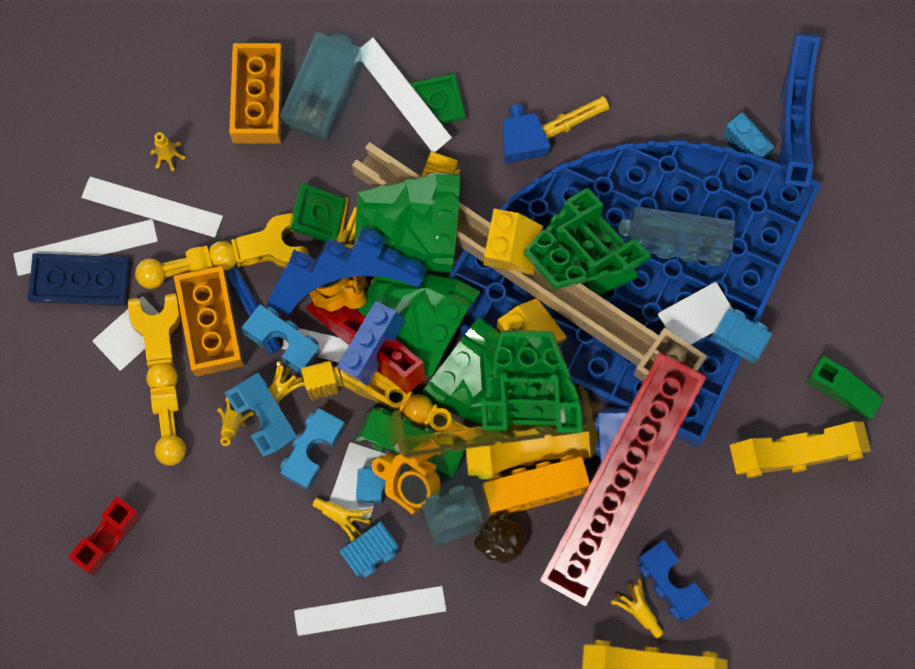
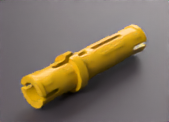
(566, 121)

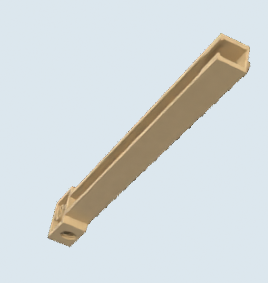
(573, 302)

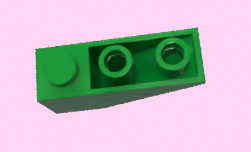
(844, 387)

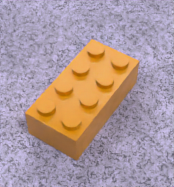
(256, 93)
(208, 321)
(536, 487)

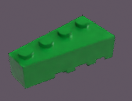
(375, 430)

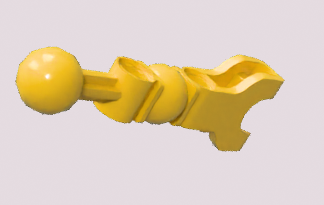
(244, 251)
(161, 373)
(414, 407)

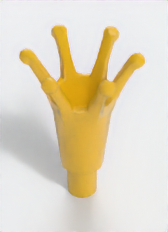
(165, 150)
(279, 387)
(231, 423)
(342, 515)
(639, 608)

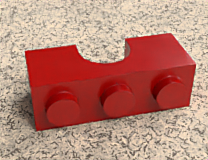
(96, 548)

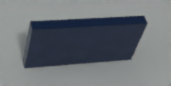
(79, 279)

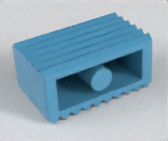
(747, 137)
(741, 335)
(370, 550)

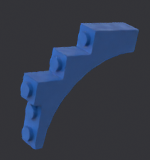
(794, 125)
(337, 261)

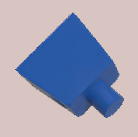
(523, 136)

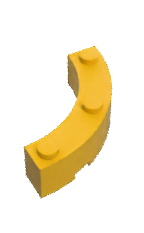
(800, 450)
(492, 459)
(607, 657)

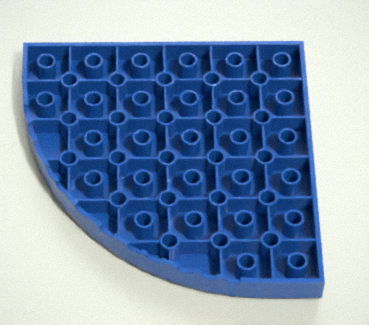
(672, 179)

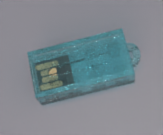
(321, 85)
(680, 235)
(451, 515)

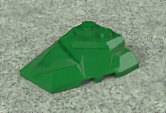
(415, 218)
(582, 245)
(429, 313)
(464, 375)
(530, 385)

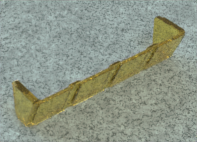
(476, 436)

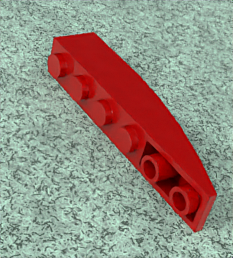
(394, 359)

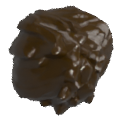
(501, 539)

